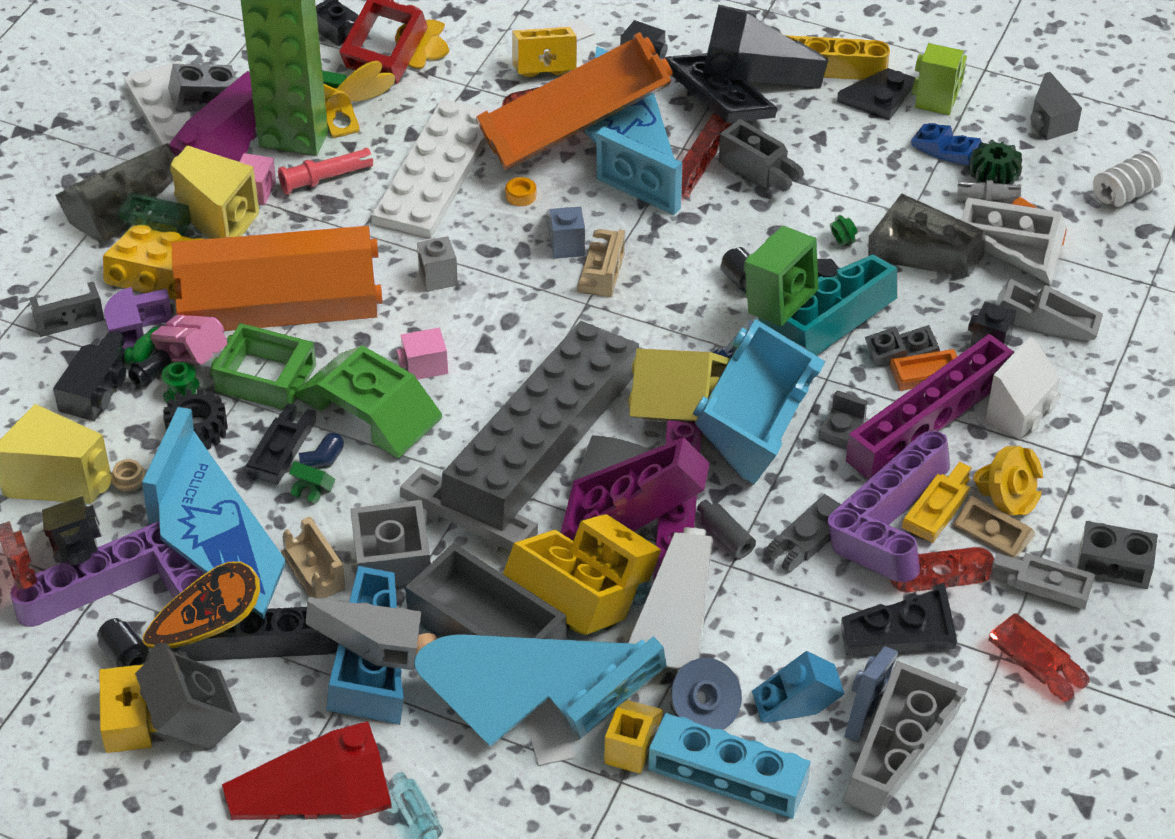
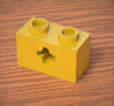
(531, 43)
(615, 551)
(123, 711)

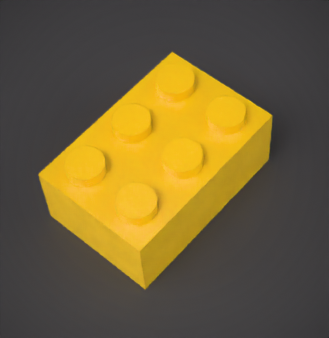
(567, 583)

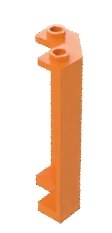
(575, 101)
(278, 277)

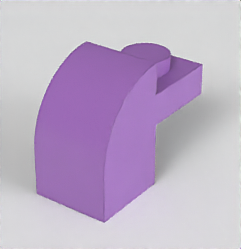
(132, 313)

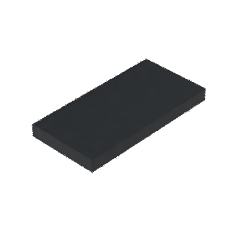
(723, 96)

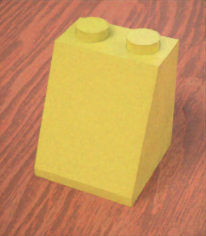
(217, 190)
(672, 383)
(52, 459)

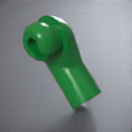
(142, 349)

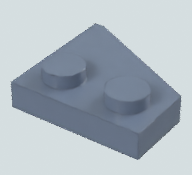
(869, 689)

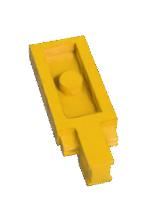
(938, 503)

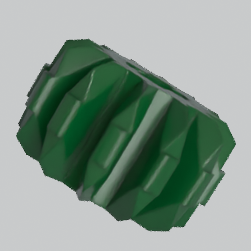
(996, 163)

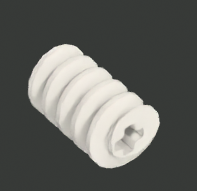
(1128, 179)

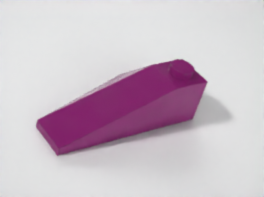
(223, 124)

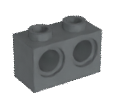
(198, 84)
(1118, 554)

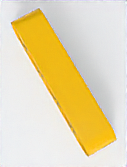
(849, 56)

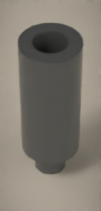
(726, 529)

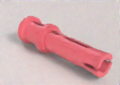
(310, 172)

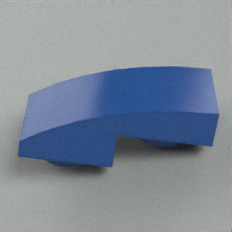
(940, 143)

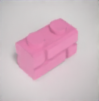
(190, 338)

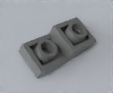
(892, 345)

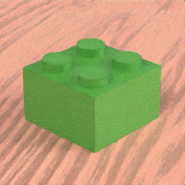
(781, 275)

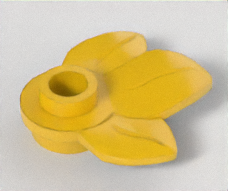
(431, 45)

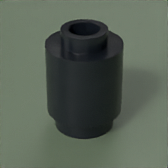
(733, 266)
(121, 643)

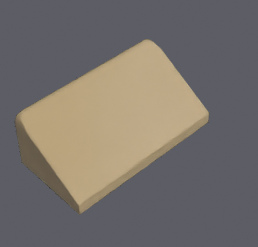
(994, 527)

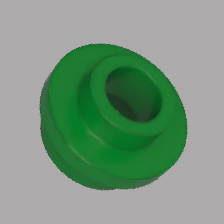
(843, 230)

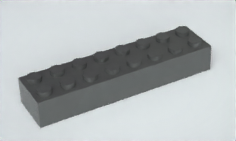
(538, 426)

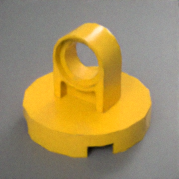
(1011, 480)

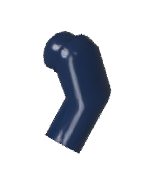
(326, 452)

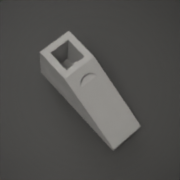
(373, 632)

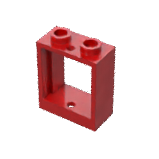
(356, 57)

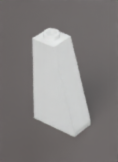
(678, 599)

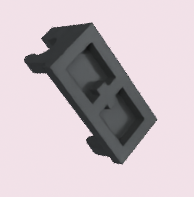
(68, 312)

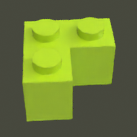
(939, 78)

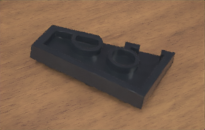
(906, 626)

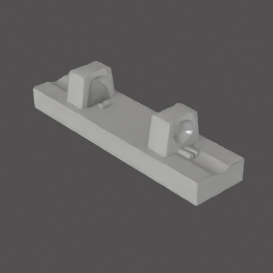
(427, 487)

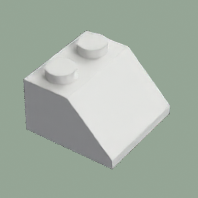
(1023, 390)

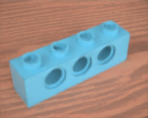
(740, 780)

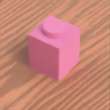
(423, 353)

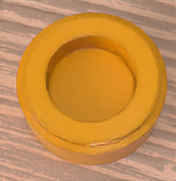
(521, 191)

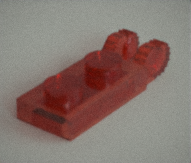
(1039, 656)

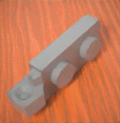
(1044, 578)

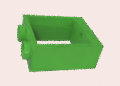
(247, 339)

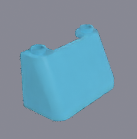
(756, 398)

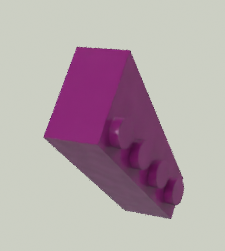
(638, 487)

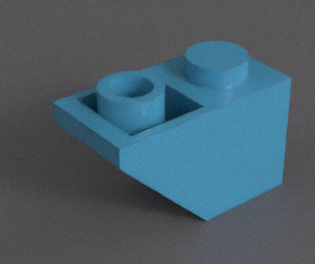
(798, 689)

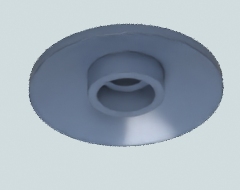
(720, 689)

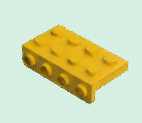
(142, 260)

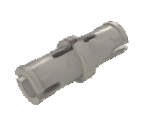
(988, 191)

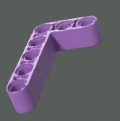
(862, 522)
(107, 571)

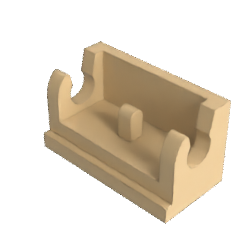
(603, 263)
(313, 561)

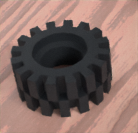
(201, 406)

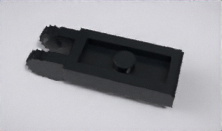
(280, 444)

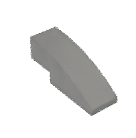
(1049, 312)

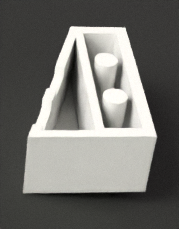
(1019, 235)

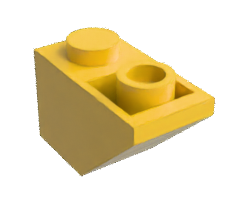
(631, 735)

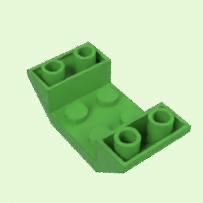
(376, 393)

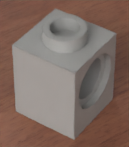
(437, 263)

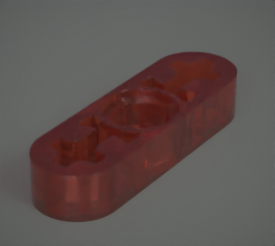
(952, 559)

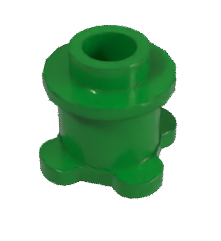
(178, 378)

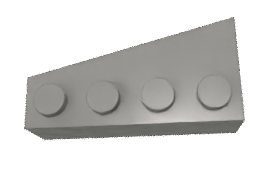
(904, 729)

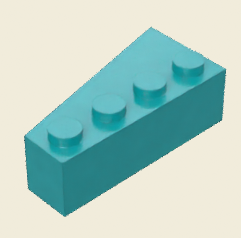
(841, 304)

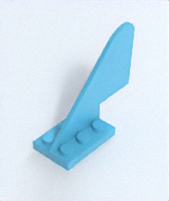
(504, 679)

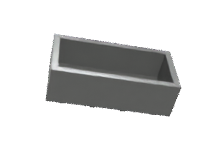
(471, 598)

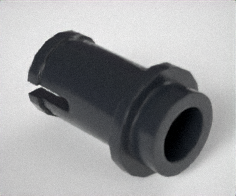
(143, 372)

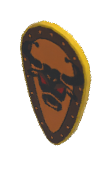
(206, 606)

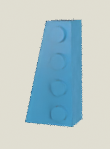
(355, 683)

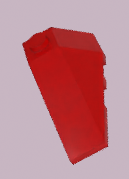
(323, 777)

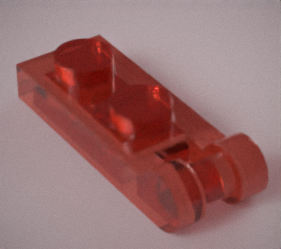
(17, 556)

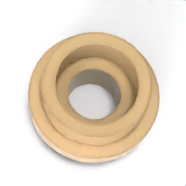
(127, 475)

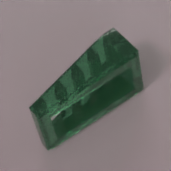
(175, 215)

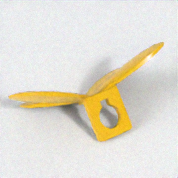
(359, 86)

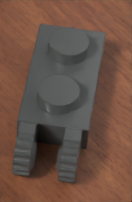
(804, 535)

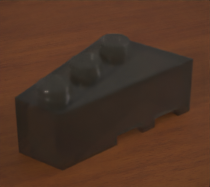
(926, 239)

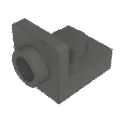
(845, 416)

